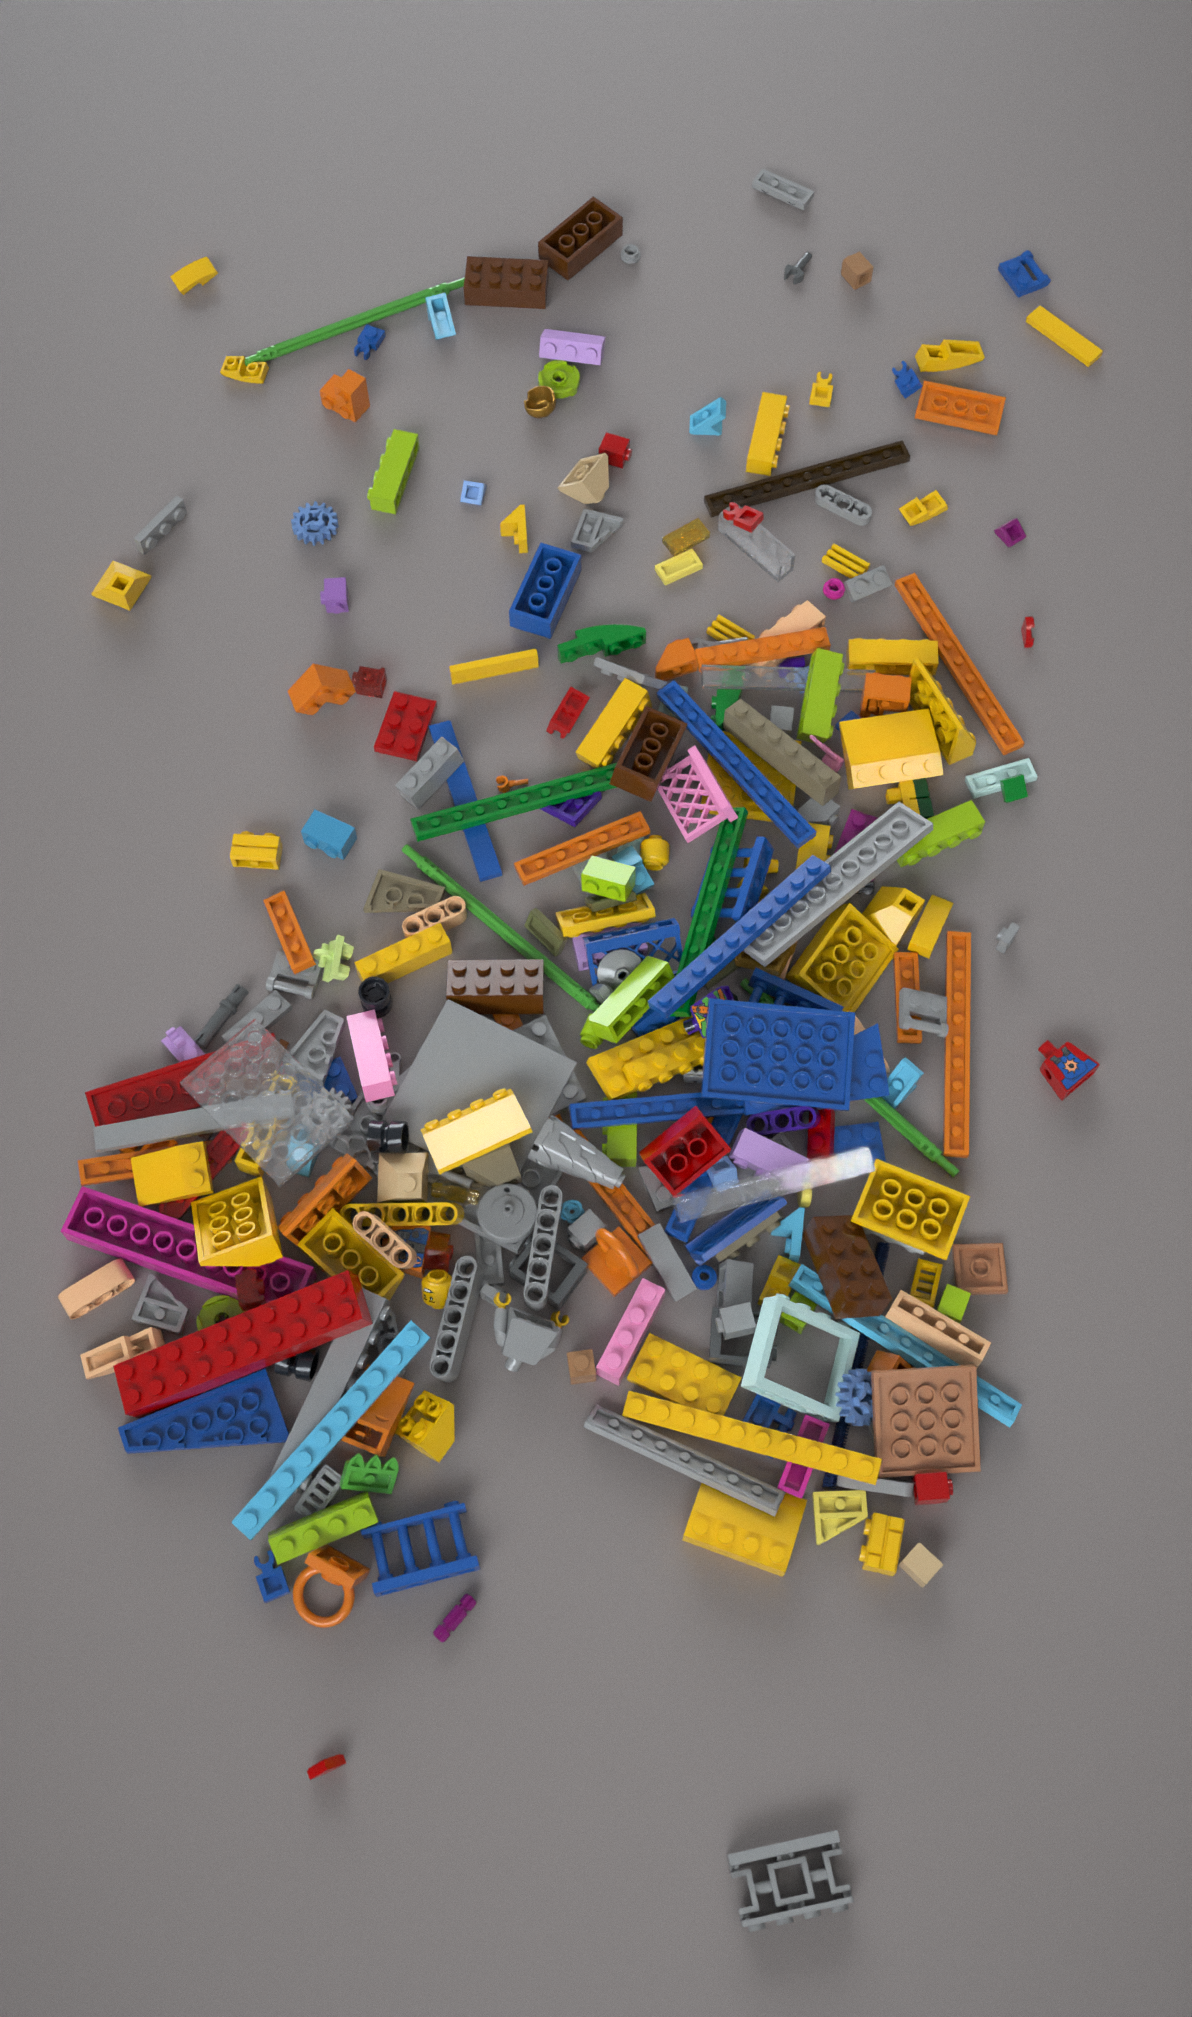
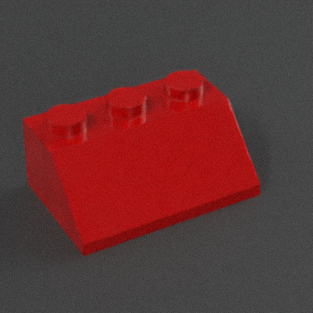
(684, 1151)

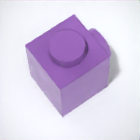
(335, 595)

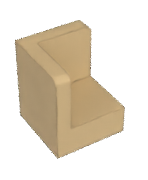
(920, 1565)

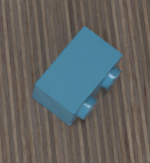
(328, 835)

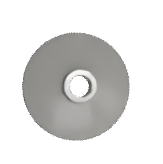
(613, 964)

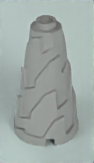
(570, 1153)

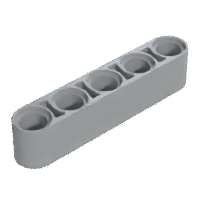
(543, 1259)
(460, 1330)

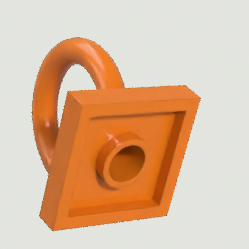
(616, 1260)
(335, 1569)

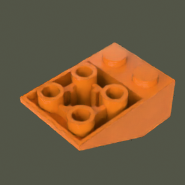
(379, 1423)

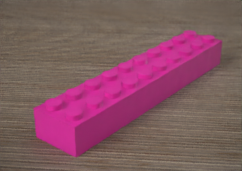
(168, 1246)

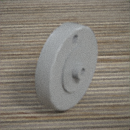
(507, 1213)

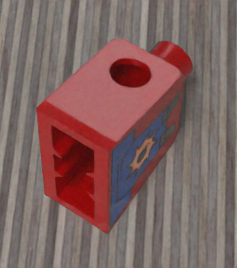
(1066, 1067)

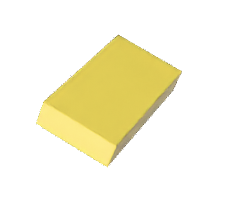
(678, 567)

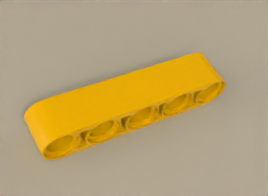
(413, 1213)

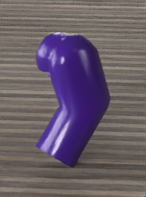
(798, 662)

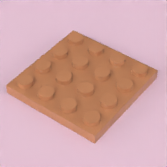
(926, 1420)

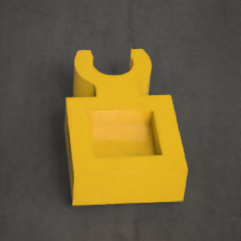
(821, 391)

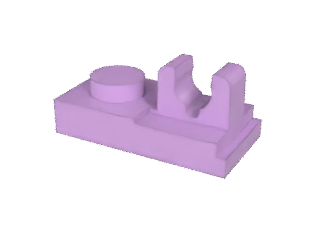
(181, 1044)

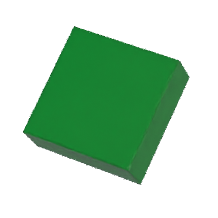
(1013, 788)

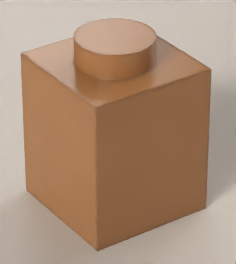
(857, 270)
(581, 1366)

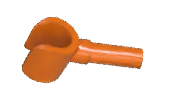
(511, 783)

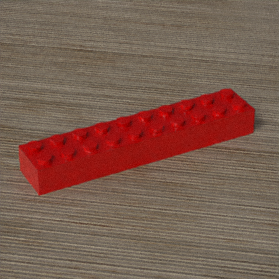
(242, 1344)

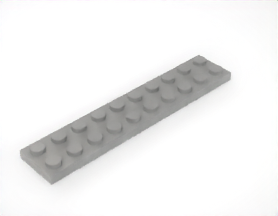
(850, 871)

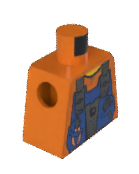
(415, 1237)

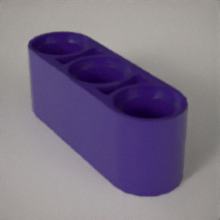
(795, 1120)

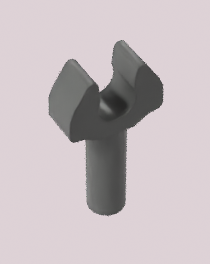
(797, 269)

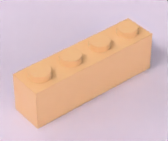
(801, 618)
(938, 1330)

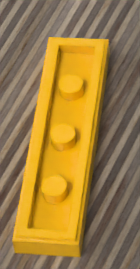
(1064, 336)
(494, 666)

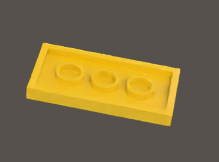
(582, 919)
(683, 1377)

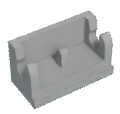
(734, 1283)

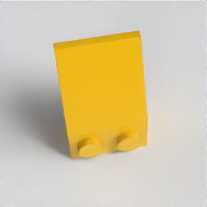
(172, 1174)

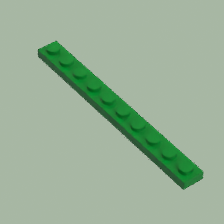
(512, 803)
(712, 895)

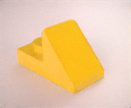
(515, 526)

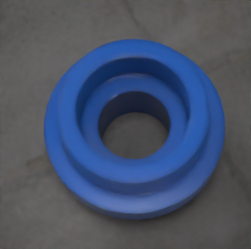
(701, 1284)

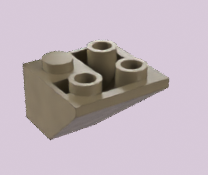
(494, 1168)

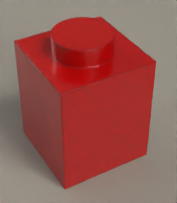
(616, 448)
(932, 1488)

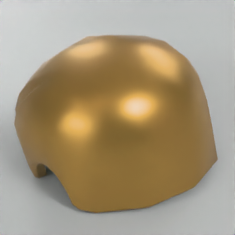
(540, 402)

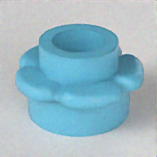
(572, 1205)

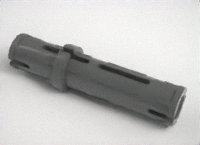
(224, 1012)

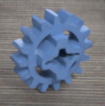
(314, 523)
(856, 1397)

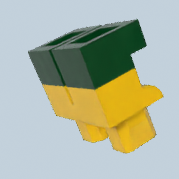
(913, 795)

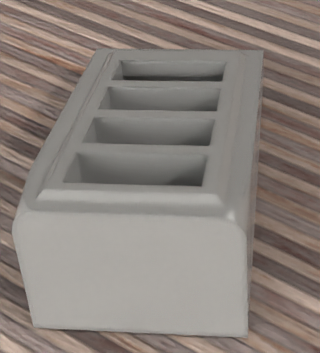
(313, 1489)

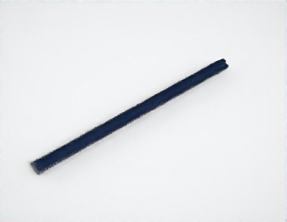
(841, 1429)

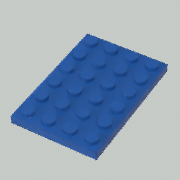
(778, 1054)

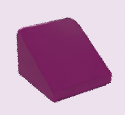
(1010, 532)

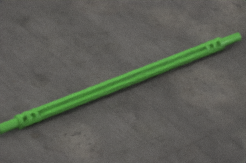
(352, 322)
(502, 929)
(891, 1115)

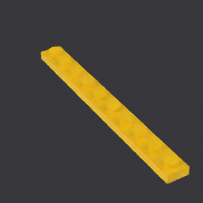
(752, 1438)

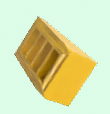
(930, 1267)

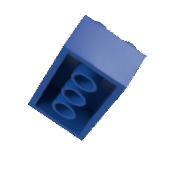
(545, 590)

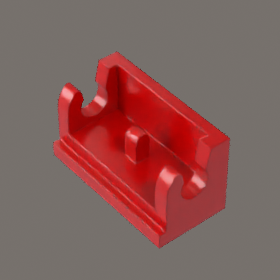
(568, 712)

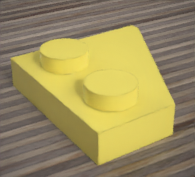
(837, 1512)

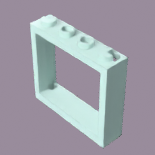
(761, 1349)

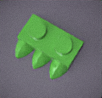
(369, 1475)

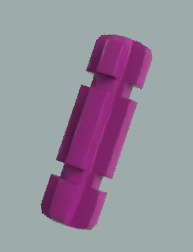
(454, 1617)

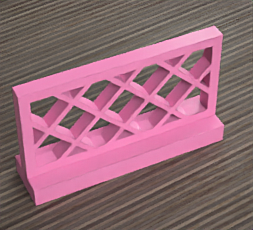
(711, 787)

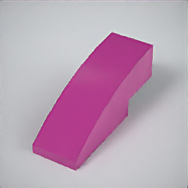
(795, 1476)

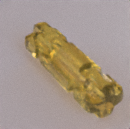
(455, 1193)

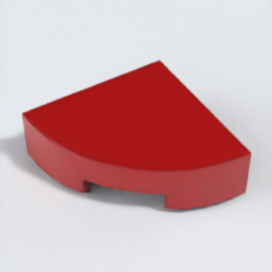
(1026, 628)
(326, 1766)

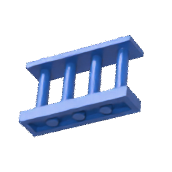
(753, 880)
(786, 992)
(438, 1568)

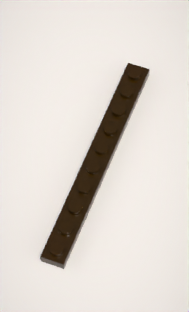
(808, 477)

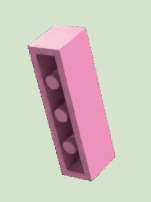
(370, 1055)
(630, 1332)

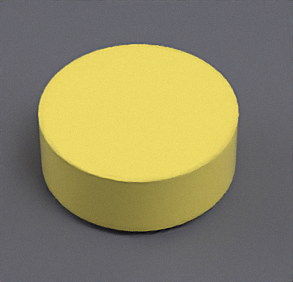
(804, 1198)

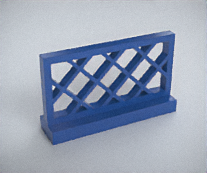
(634, 936)
(730, 1228)

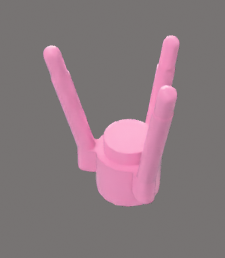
(830, 759)

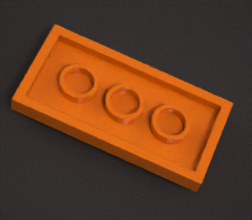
(960, 407)

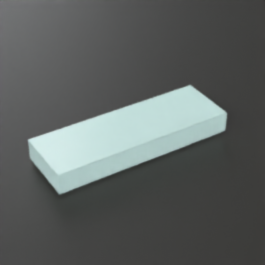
(989, 780)

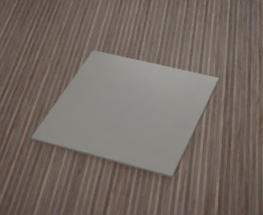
(469, 1061)

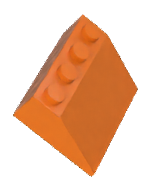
(330, 1192)

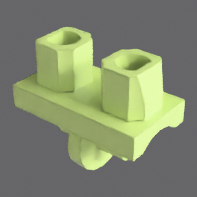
(330, 956)

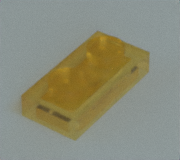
(686, 537)

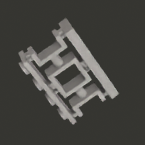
(785, 1857)

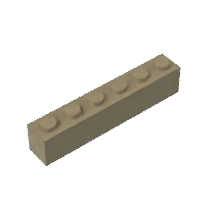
(781, 752)

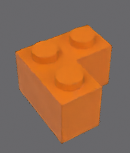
(346, 395)
(319, 686)
(884, 694)

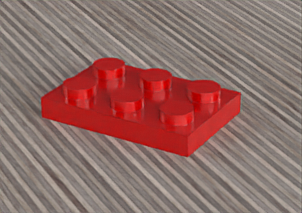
(405, 726)

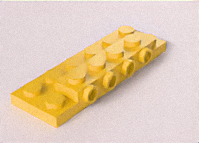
(647, 1060)

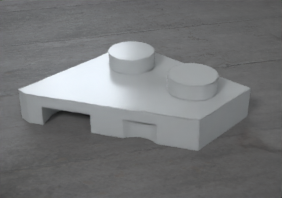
(594, 529)
(160, 1308)

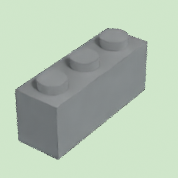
(429, 773)

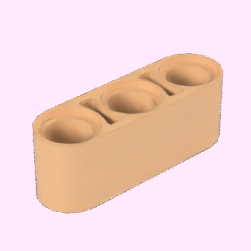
(442, 911)
(374, 1234)
(96, 1288)

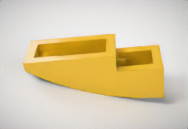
(948, 355)
(930, 926)

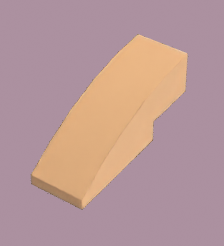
(101, 1359)

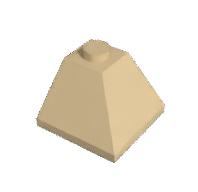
(587, 480)
(402, 1178)

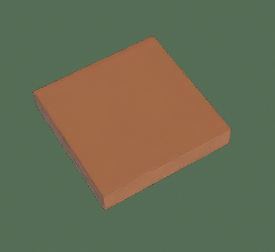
(980, 1268)

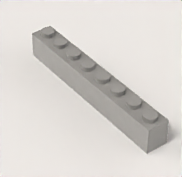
(335, 1378)

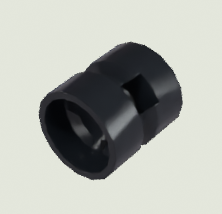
(376, 995)
(388, 1136)
(304, 1367)

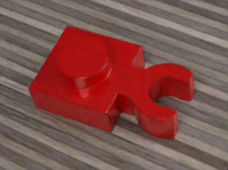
(744, 518)

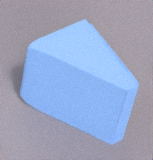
(473, 492)
(722, 1171)

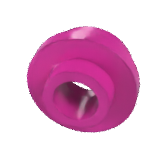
(835, 584)

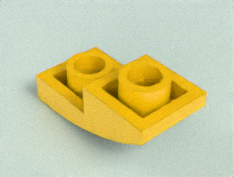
(196, 272)
(253, 373)

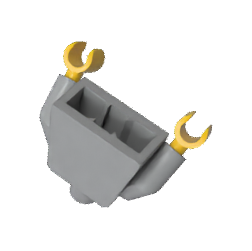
(525, 1335)

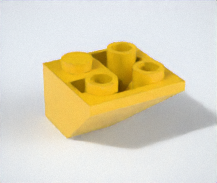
(121, 585)
(894, 911)
(429, 1425)

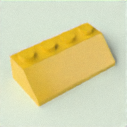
(337, 1248)

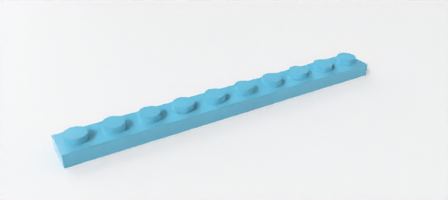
(907, 1346)
(330, 1430)

